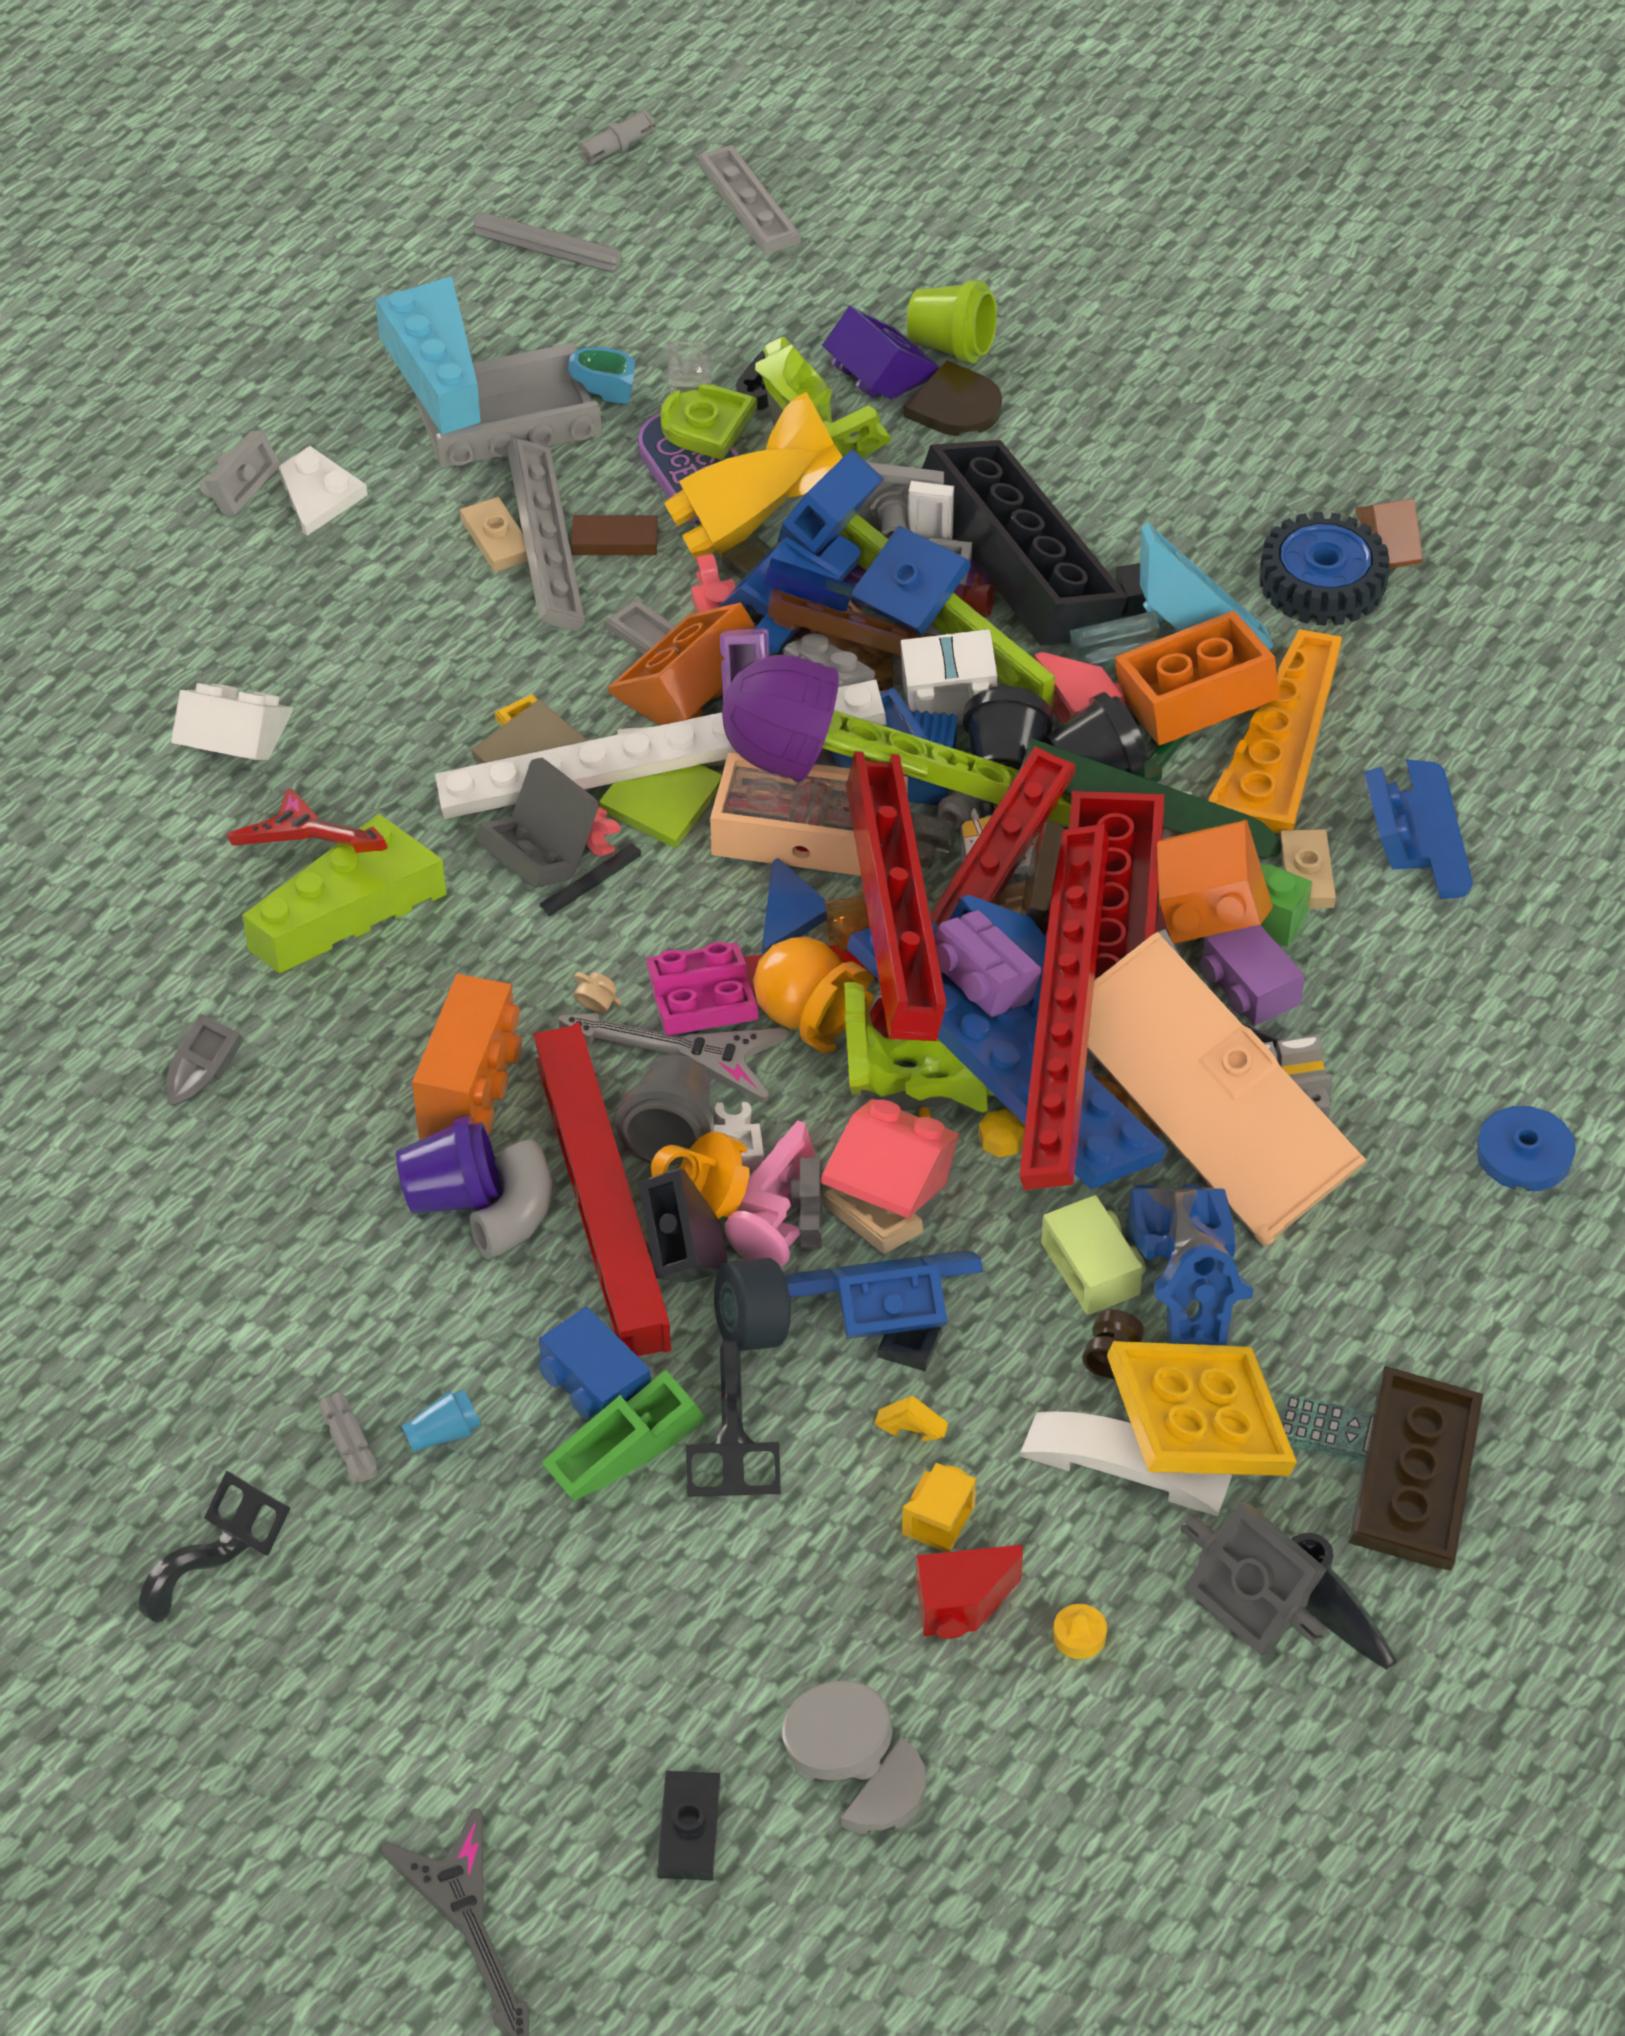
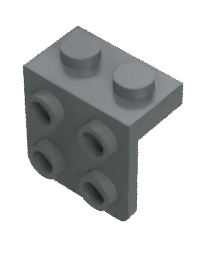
(546, 827)

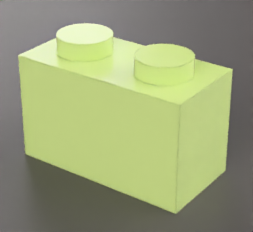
(1092, 1254)

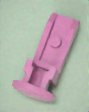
(757, 1224)

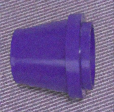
(450, 1169)

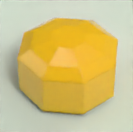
(1001, 1133)

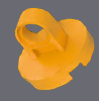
(713, 1166)

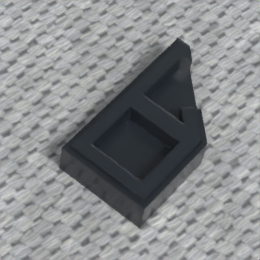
(910, 1347)

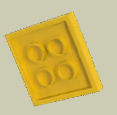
(1200, 1409)

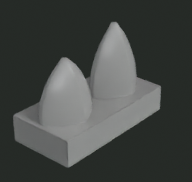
(241, 473)

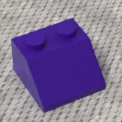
(877, 355)

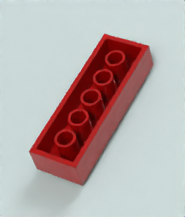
(1131, 874)

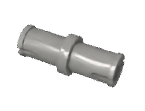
(616, 137)

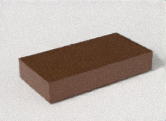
(614, 535)

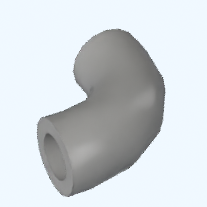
(522, 1203)

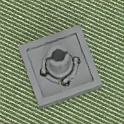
(890, 503)

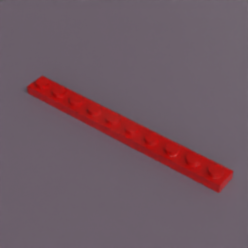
(1064, 1010)

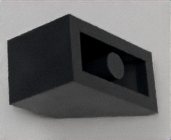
(681, 1228)

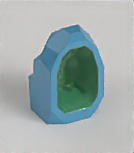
(603, 372)

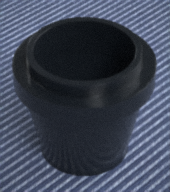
(1005, 722)
(1103, 734)

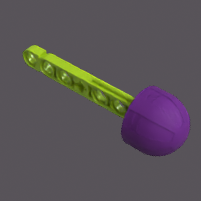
(784, 714)

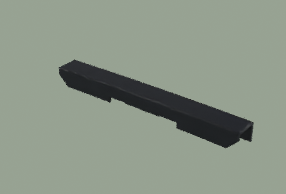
(591, 879)

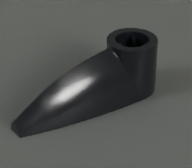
(1340, 1609)

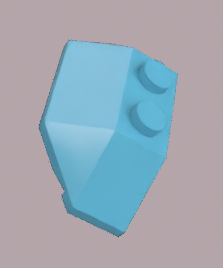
(1182, 590)

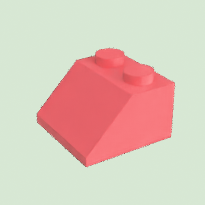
(891, 1158)

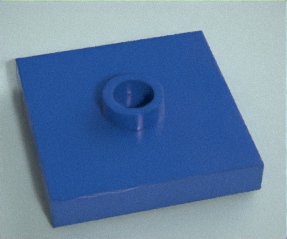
(910, 580)

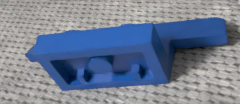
(835, 562)
(1421, 826)
(889, 1293)

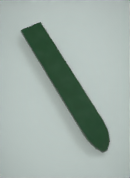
(1181, 810)

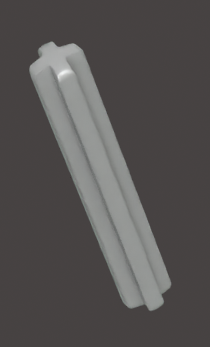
(547, 242)

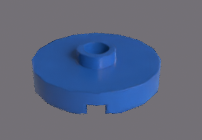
(1523, 1165)

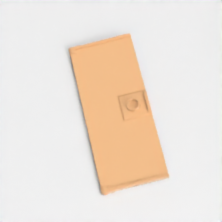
(1215, 1090)

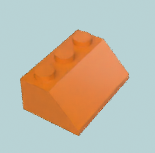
(676, 685)

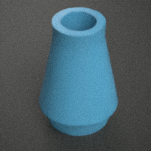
(443, 1421)

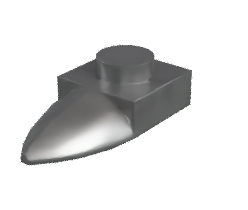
(200, 1057)

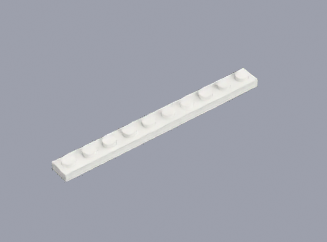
(619, 756)

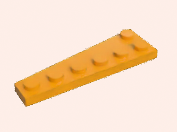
(1278, 749)

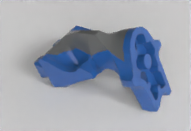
(1197, 1237)

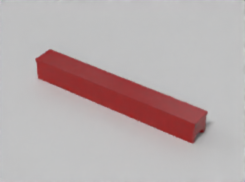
(895, 899)
(602, 1191)

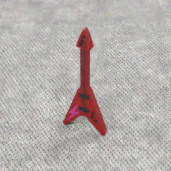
(299, 822)

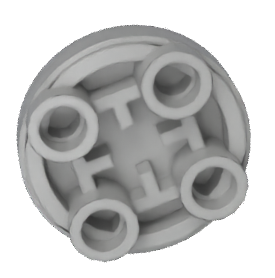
(837, 1731)

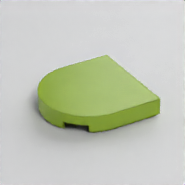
(706, 419)

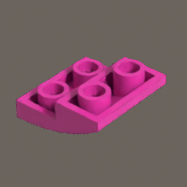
(701, 988)

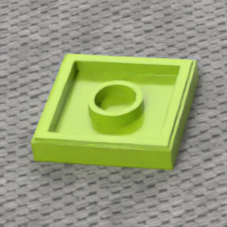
(663, 803)

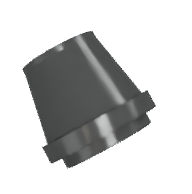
(666, 1108)

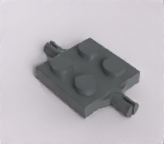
(1254, 1579)

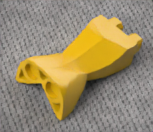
(746, 489)

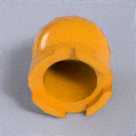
(804, 989)

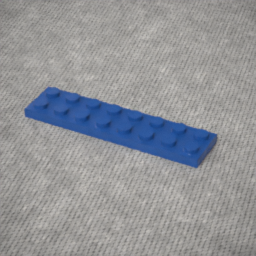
(1001, 1057)

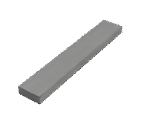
(545, 535)

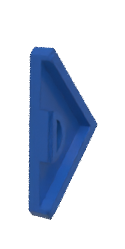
(791, 907)

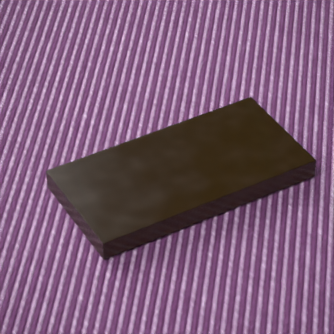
(1416, 1469)

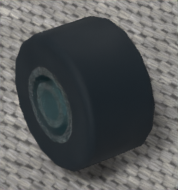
(752, 1303)

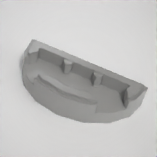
(889, 1795)

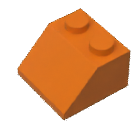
(1211, 882)

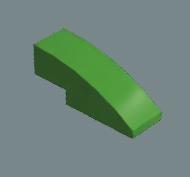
(624, 1437)

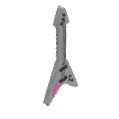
(719, 1053)

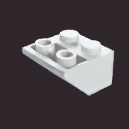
(228, 723)

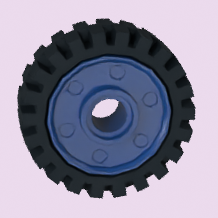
(1324, 568)

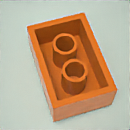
(1197, 677)
(467, 1055)

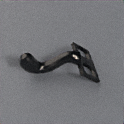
(732, 1440)
(235, 1537)

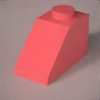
(1076, 684)

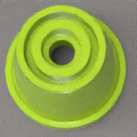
(954, 319)

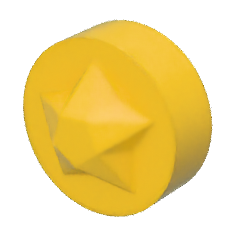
(1079, 1631)

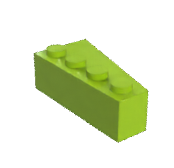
(342, 897)

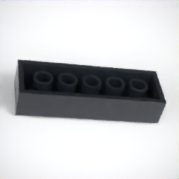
(1024, 542)

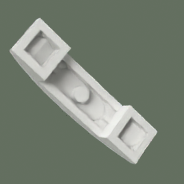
(1113, 1448)

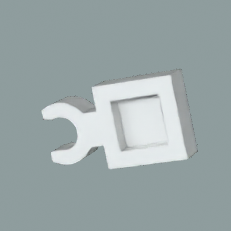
(741, 1128)

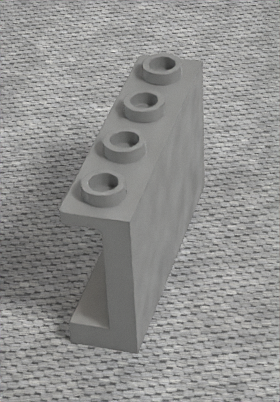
(523, 399)

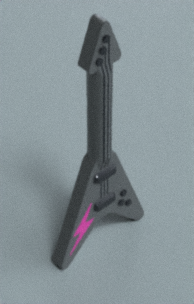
(457, 1892)

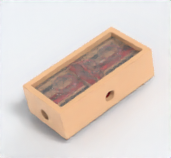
(775, 817)

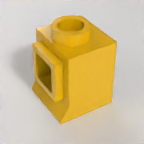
(939, 1507)

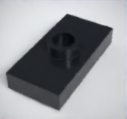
(689, 1825)

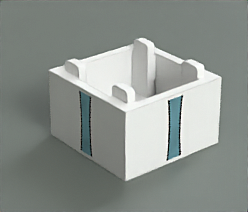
(947, 671)

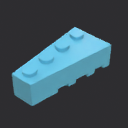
(431, 349)

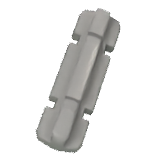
(348, 1437)

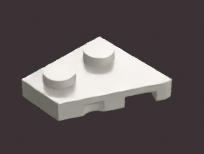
(318, 488)

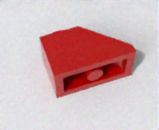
(964, 1587)

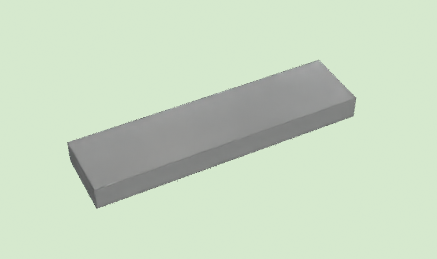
(748, 199)

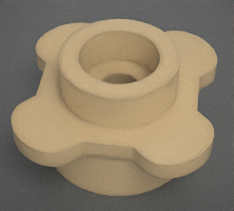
(595, 992)

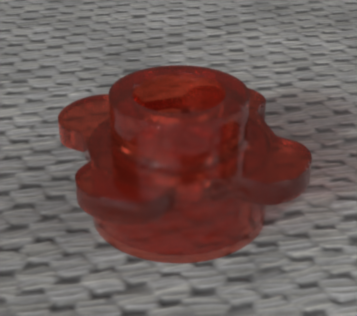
(979, 596)

